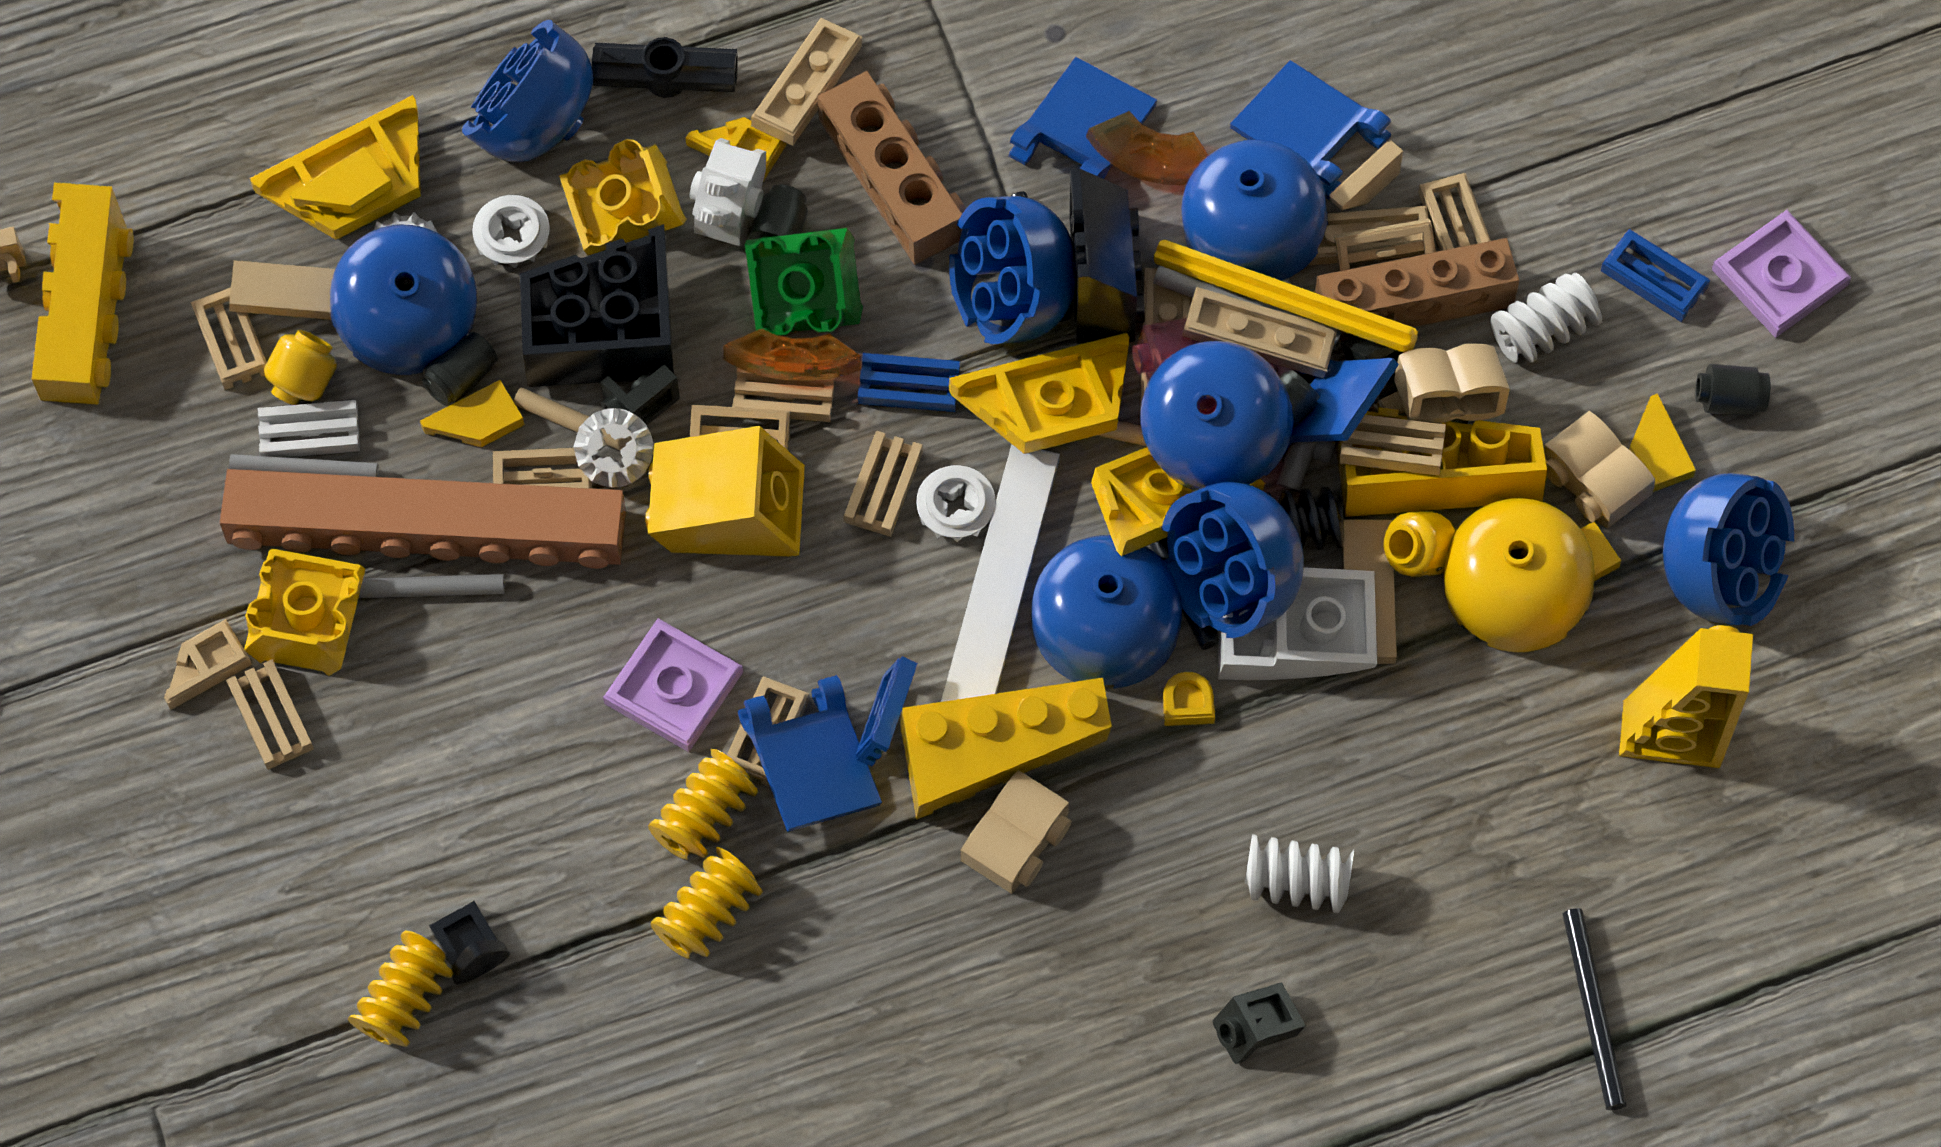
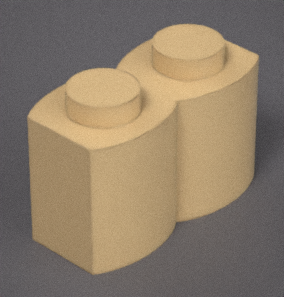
(1452, 383)
(1597, 470)
(1016, 832)

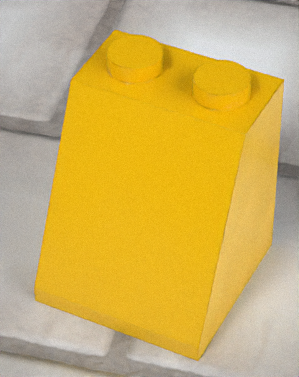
(726, 495)

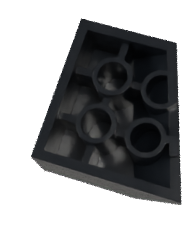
(1104, 259)
(598, 315)

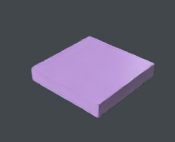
(1781, 273)
(673, 685)

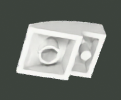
(1321, 634)

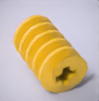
(702, 806)
(706, 904)
(401, 990)

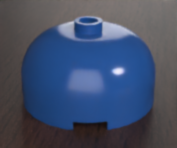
(544, 106)
(1256, 208)
(1034, 264)
(394, 327)
(1235, 441)
(1246, 538)
(1721, 540)
(1106, 612)

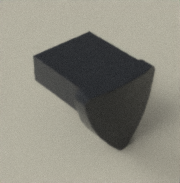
(468, 943)

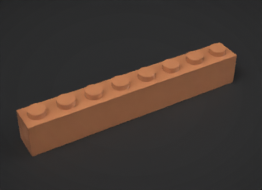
(423, 518)

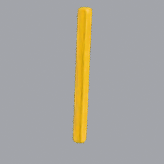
(1286, 296)

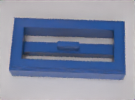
(1650, 281)
(907, 366)
(886, 711)

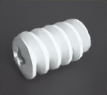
(1544, 316)
(1298, 874)

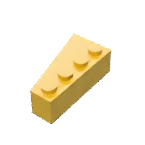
(81, 294)
(1477, 468)
(1690, 701)
(985, 739)

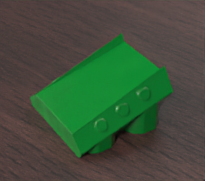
(804, 281)

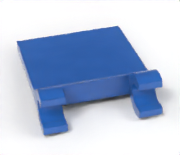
(1074, 104)
(1310, 119)
(1343, 399)
(811, 759)

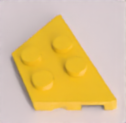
(389, 138)
(1049, 395)
(1135, 499)

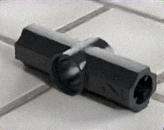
(637, 67)

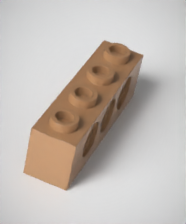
(921, 228)
(1429, 285)

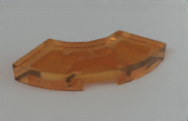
(1145, 152)
(792, 358)

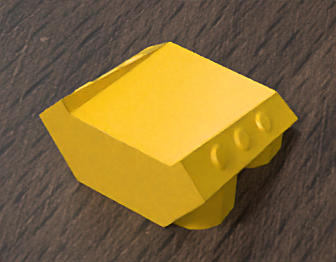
(621, 196)
(303, 611)

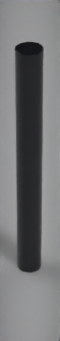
(1594, 1009)

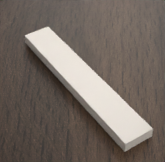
(1001, 574)

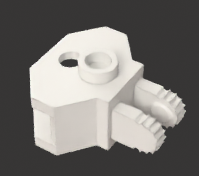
(728, 192)

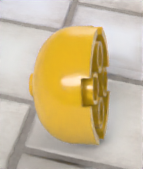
(1522, 600)

